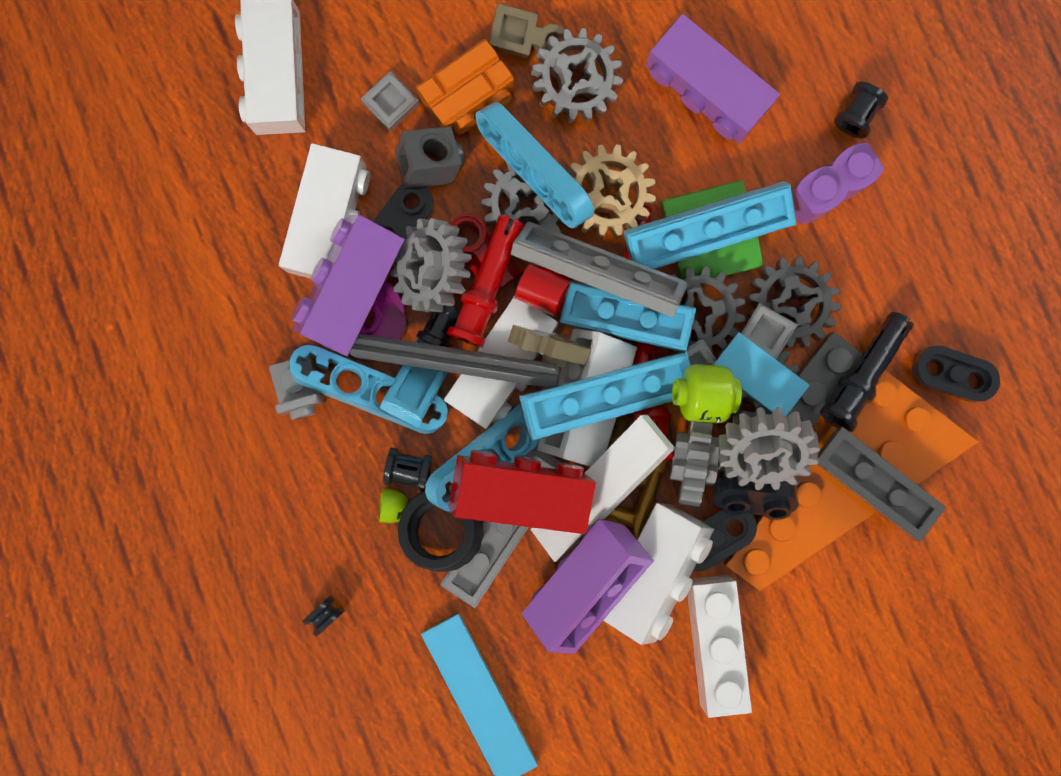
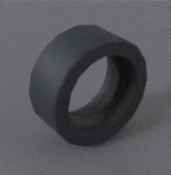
(413, 550)

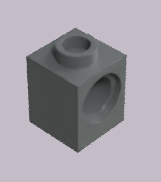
(417, 168)

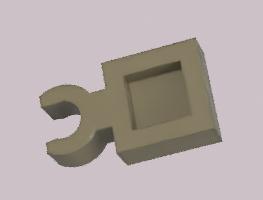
(516, 31)
(554, 347)

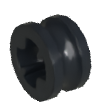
(323, 615)

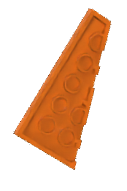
(894, 426)

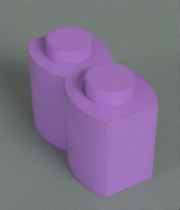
(835, 183)

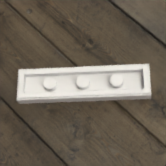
(616, 476)

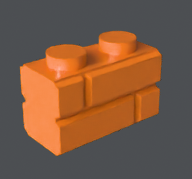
(466, 87)

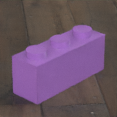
(710, 79)
(346, 283)
(586, 587)

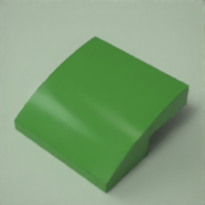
(729, 259)

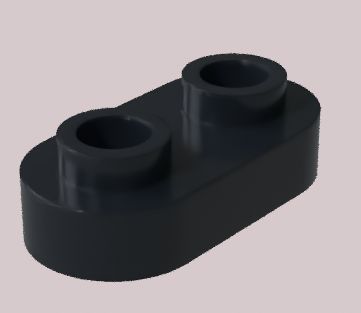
(397, 216)
(953, 374)
(746, 499)
(724, 543)

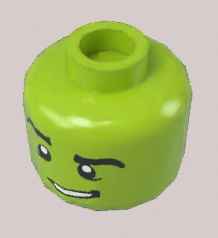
(707, 393)

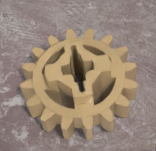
(618, 206)

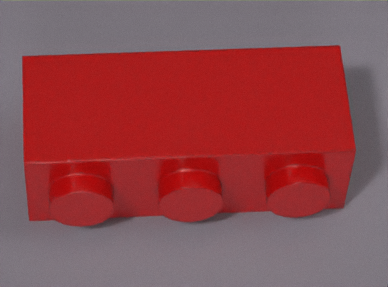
(521, 493)

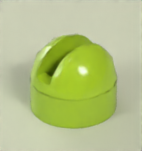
(391, 505)

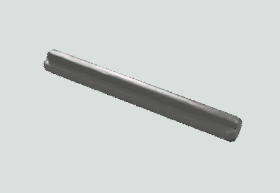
(456, 360)

